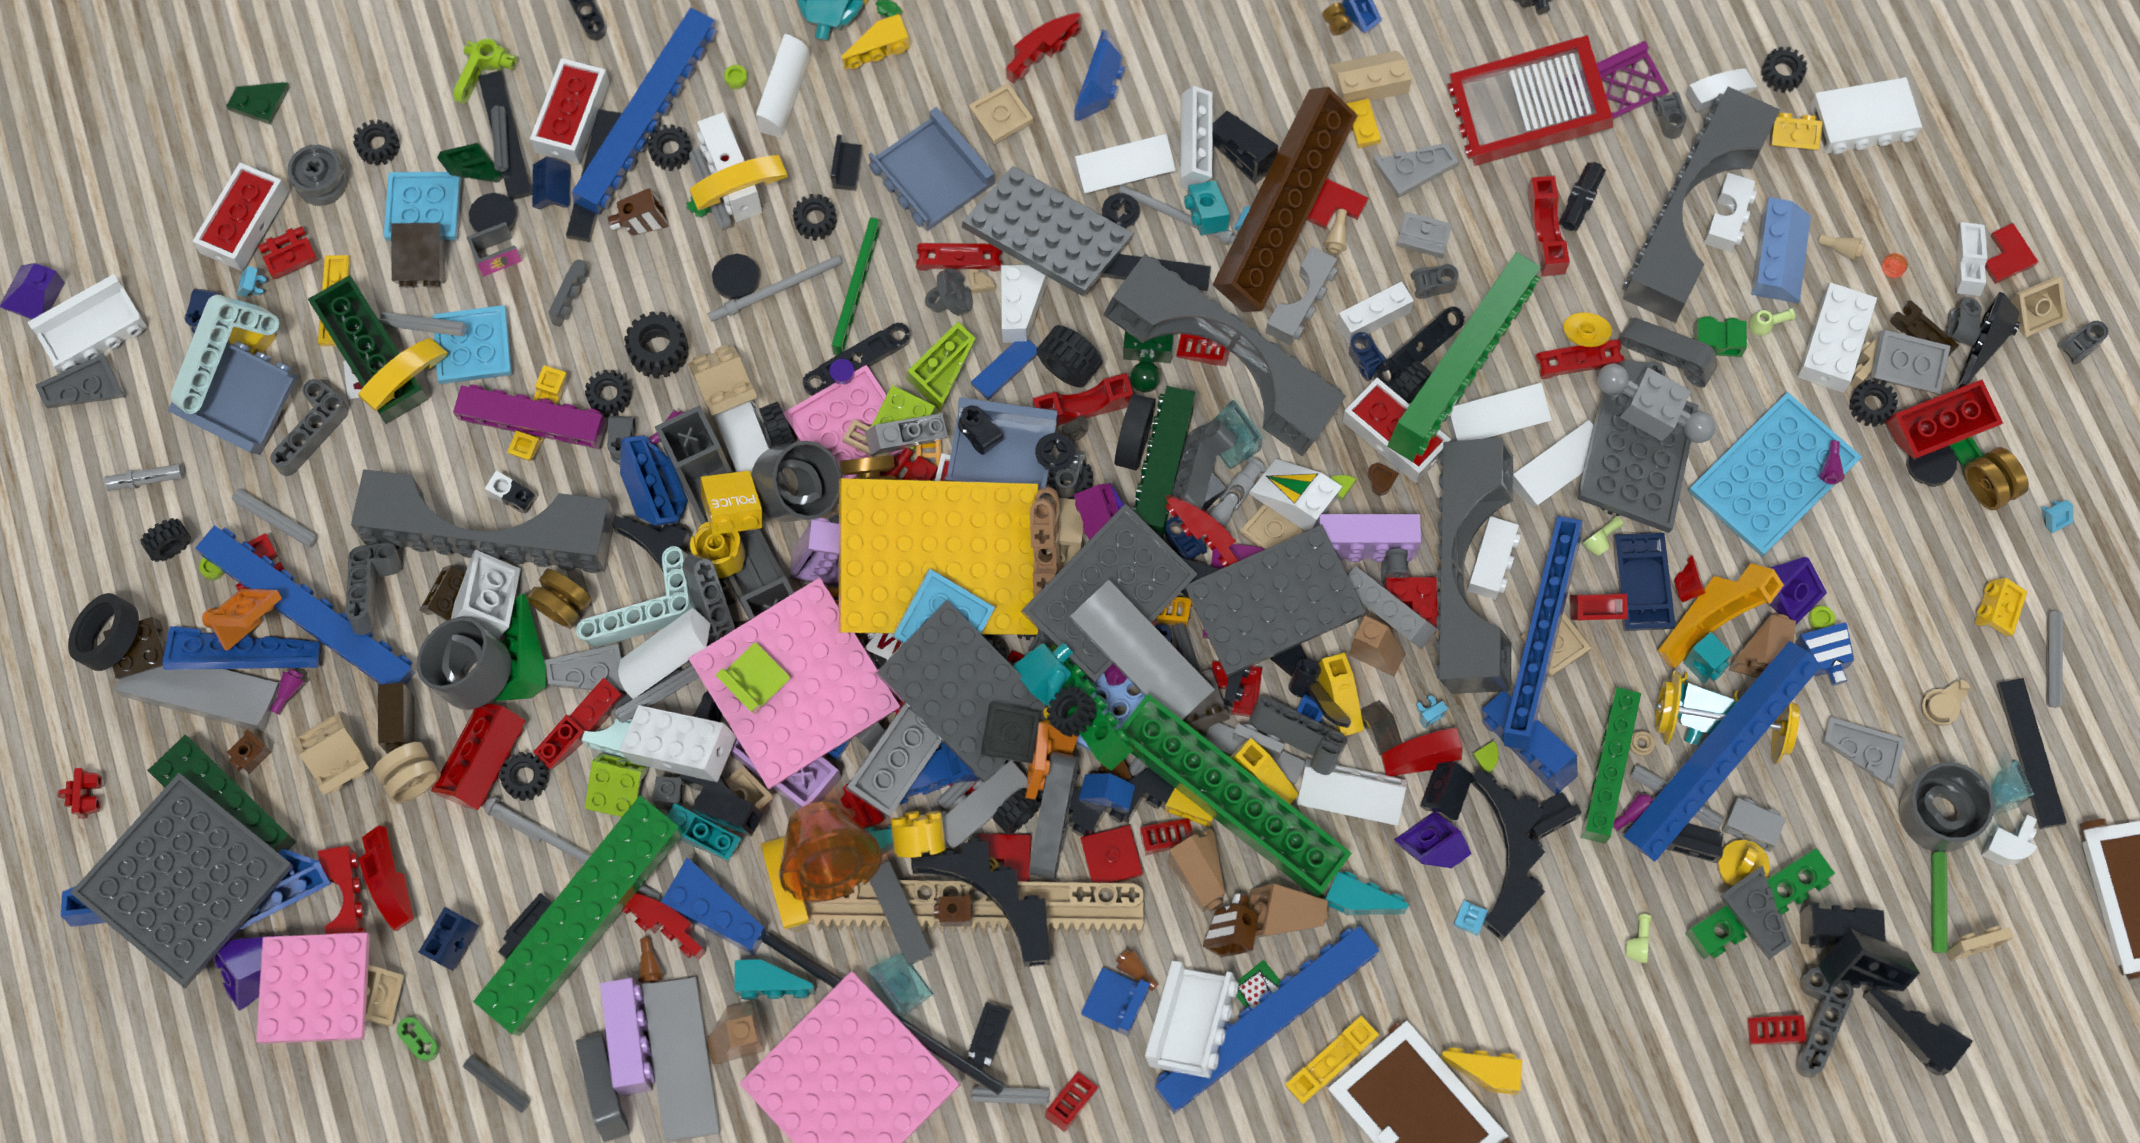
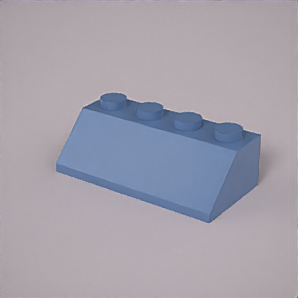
(1781, 251)

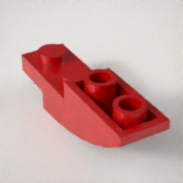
(1046, 39)
(1198, 523)
(586, 717)
(383, 882)
(654, 915)

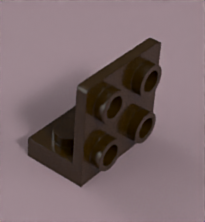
(443, 593)
(144, 652)
(1210, 710)

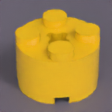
(723, 550)
(917, 834)

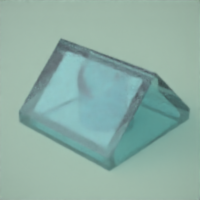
(1248, 438)
(2010, 788)
(900, 984)

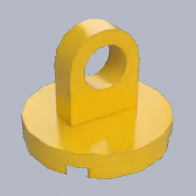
(1740, 860)

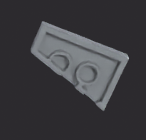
(1412, 169)
(585, 668)
(1867, 748)

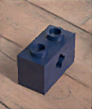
(448, 938)

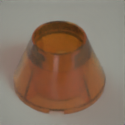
(826, 853)

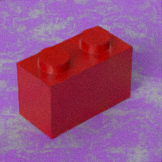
(1598, 607)

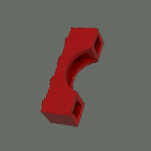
(1544, 212)
(1106, 397)
(340, 868)

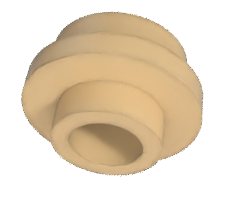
(1647, 738)

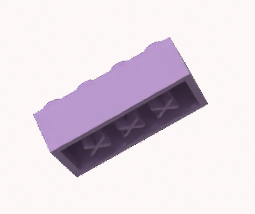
(1371, 535)
(817, 553)
(803, 787)
(626, 1037)

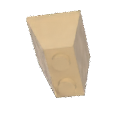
(1071, 530)

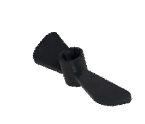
(1303, 681)

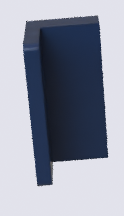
(550, 183)

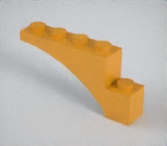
(1719, 604)

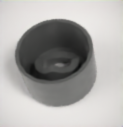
(816, 477)
(452, 651)
(1964, 790)

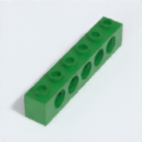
(1104, 737)
(1611, 765)
(1811, 865)

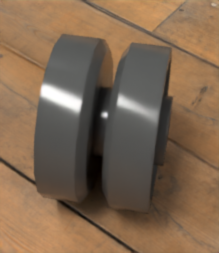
(317, 175)

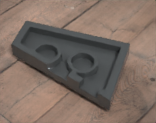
(81, 384)
(1756, 911)

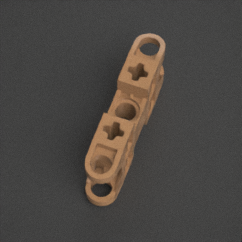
(1045, 534)

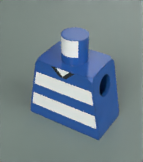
(1831, 649)

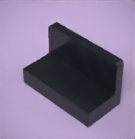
(846, 165)
(1447, 789)
(1557, 815)
(1698, 843)

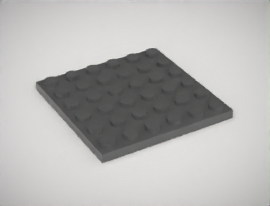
(182, 880)

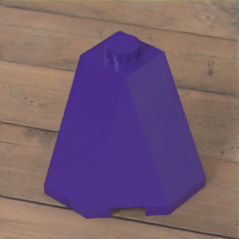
(241, 969)

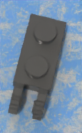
(568, 291)

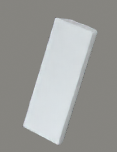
(782, 86)
(1195, 137)
(1124, 163)
(1499, 414)
(746, 437)
(1554, 467)
(663, 652)
(1353, 793)

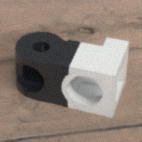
(509, 492)

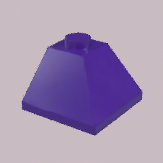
(32, 291)
(1800, 590)
(1434, 842)

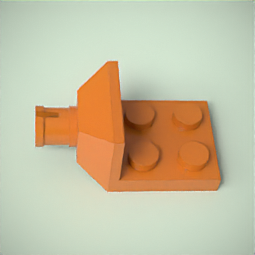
(240, 614)
(1047, 741)

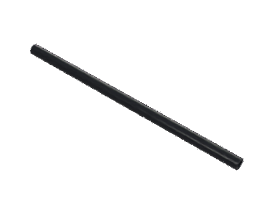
(928, 1041)

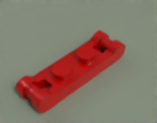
(958, 256)
(1578, 359)

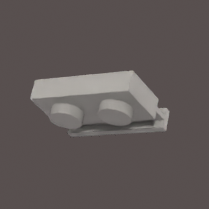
(1424, 234)

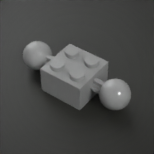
(1655, 404)

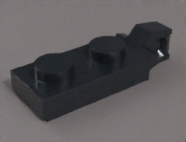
(524, 924)
(988, 1035)

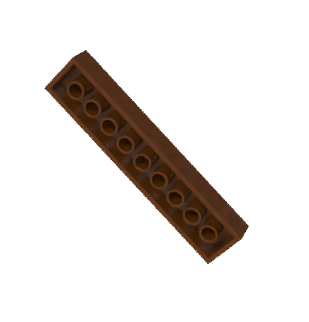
(1285, 200)

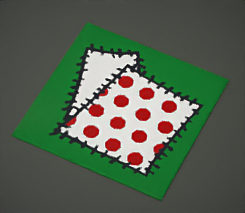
(1256, 984)

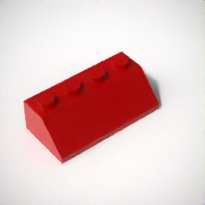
(1944, 420)
(478, 755)

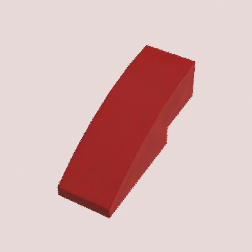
(1423, 753)

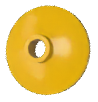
(1587, 329)

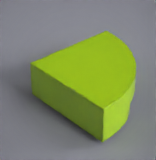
(1346, 483)
(1487, 757)

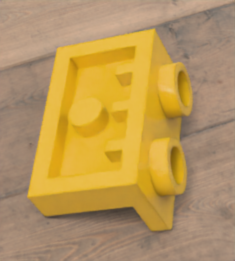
(1796, 133)
(2001, 606)

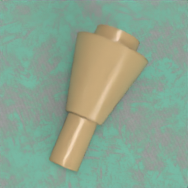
(1336, 238)
(1847, 246)

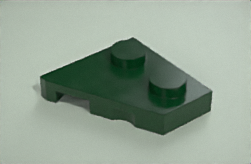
(258, 101)
(469, 162)

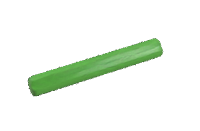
(1939, 902)

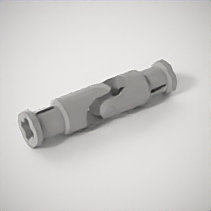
(1243, 483)

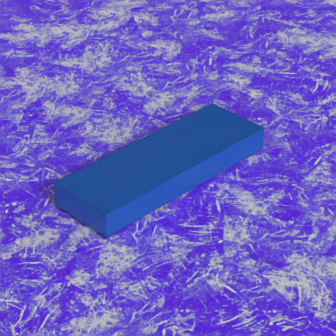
(1004, 368)

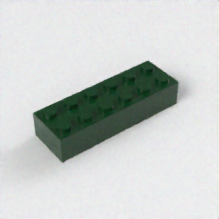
(363, 341)
(1163, 456)
(206, 775)

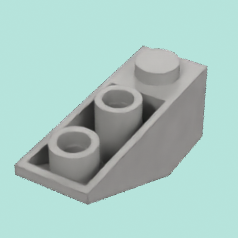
(905, 433)

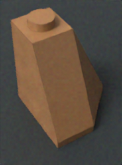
(1377, 645)
(1764, 646)
(1199, 869)
(1285, 910)
(735, 1034)

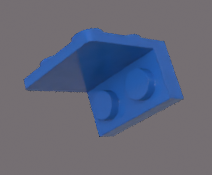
(1115, 1001)

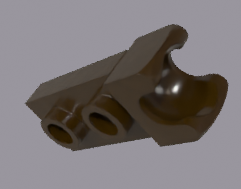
(1920, 326)

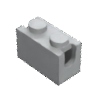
(1754, 823)

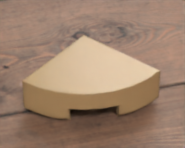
(980, 282)

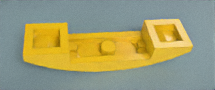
(735, 178)
(400, 370)
(549, 387)
(790, 909)
(1332, 1060)

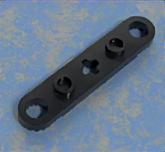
(1431, 336)
(871, 349)

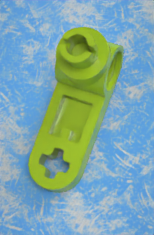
(478, 62)

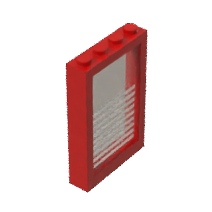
(1530, 100)

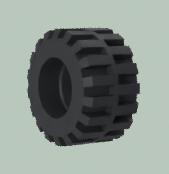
(652, 327)
(1069, 356)

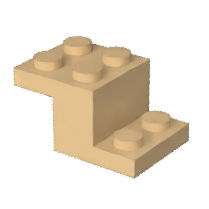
(722, 379)
(331, 754)
(382, 995)

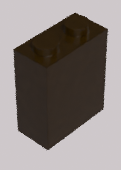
(417, 254)
(395, 716)

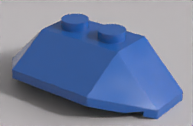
(1100, 79)
(651, 482)
(302, 880)

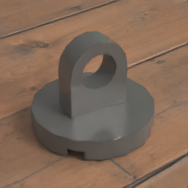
(951, 292)

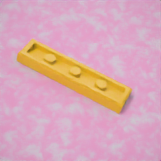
(335, 269)

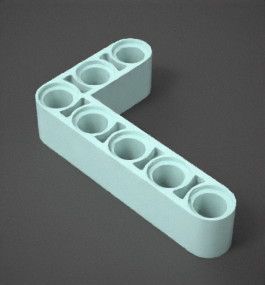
(213, 346)
(647, 611)

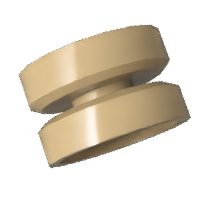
(406, 772)

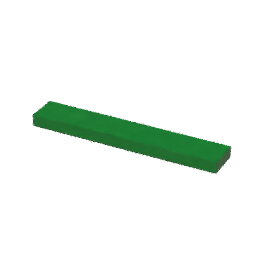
(856, 286)

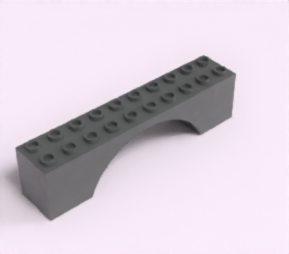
(1667, 263)
(1160, 303)
(697, 454)
(1474, 486)
(566, 534)

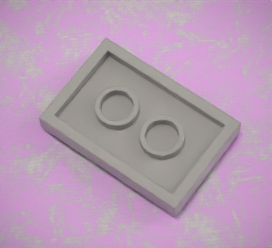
(1910, 361)

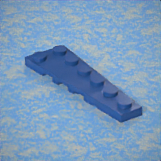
(197, 650)

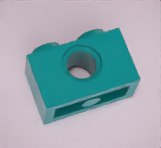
(1207, 208)
(1708, 659)

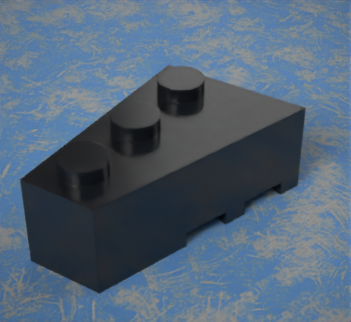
(1243, 146)
(1829, 926)
(1868, 962)

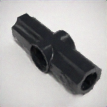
(1582, 196)

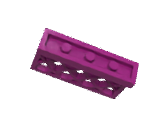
(1620, 62)

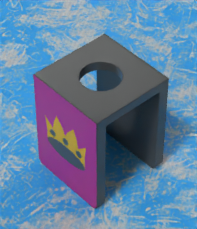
(489, 238)

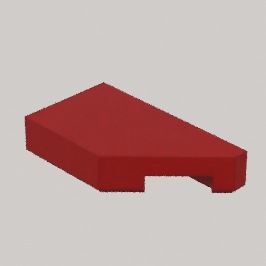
(1689, 581)

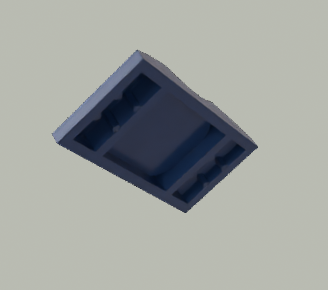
(1645, 578)

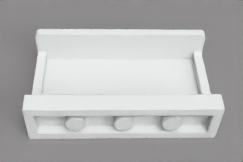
(1867, 115)
(88, 324)
(1191, 1021)

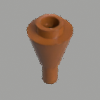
(1133, 966)
(649, 968)

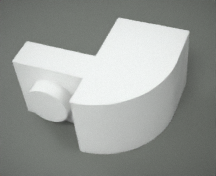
(2009, 848)

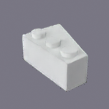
(1020, 297)

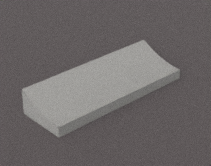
(1140, 650)
(205, 693)
(894, 762)
(680, 1060)

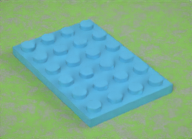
(1771, 474)

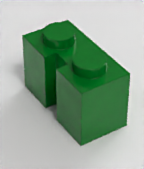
(1725, 337)

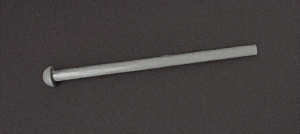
(537, 833)

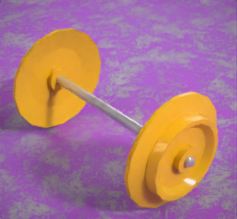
(1667, 709)

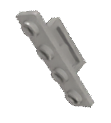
(1230, 739)

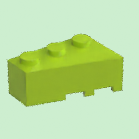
(941, 365)

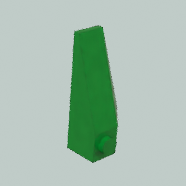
(528, 664)

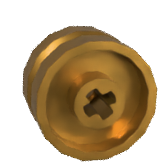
(868, 467)
(1996, 478)
(559, 598)

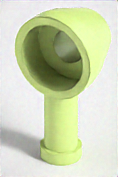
(1763, 328)
(1598, 541)
(1638, 948)

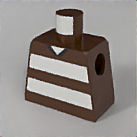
(639, 213)
(1232, 929)

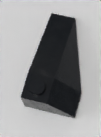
(1996, 327)
(1932, 1044)

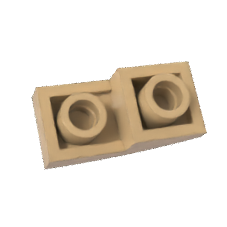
(1865, 363)

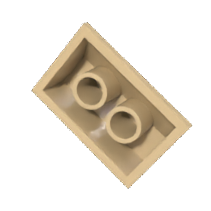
(1371, 77)

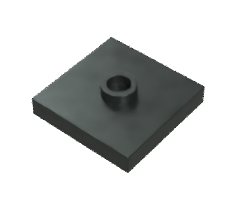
(1010, 733)

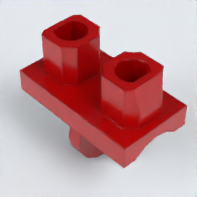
(77, 793)
(865, 813)

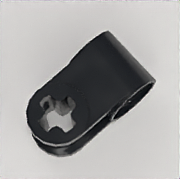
(979, 429)

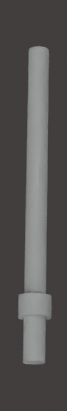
(1225, 237)
(732, 307)

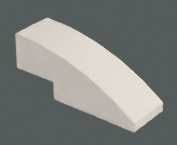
(1705, 91)
(1971, 259)

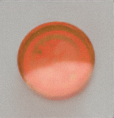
(1894, 265)

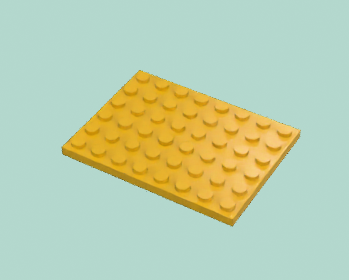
(958, 529)

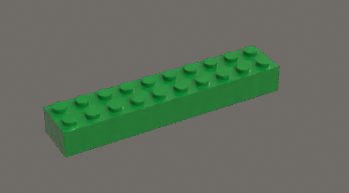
(1465, 358)
(1234, 797)
(579, 916)

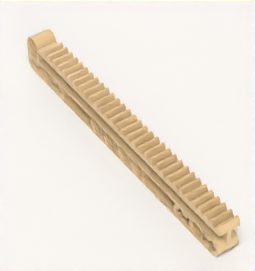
(1060, 901)

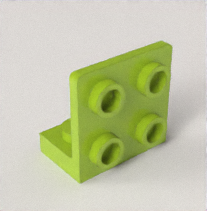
(901, 406)
(754, 678)
(613, 784)

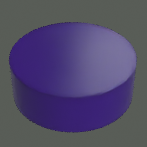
(842, 371)

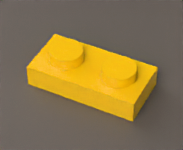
(1365, 126)

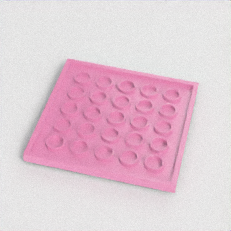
(828, 692)
(850, 1074)

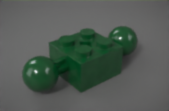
(1145, 375)

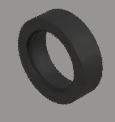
(1134, 432)
(89, 623)

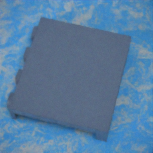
(932, 171)
(243, 398)
(1012, 458)

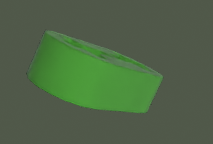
(412, 1043)

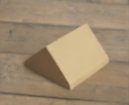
(2041, 306)
(748, 788)

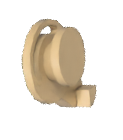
(1945, 703)

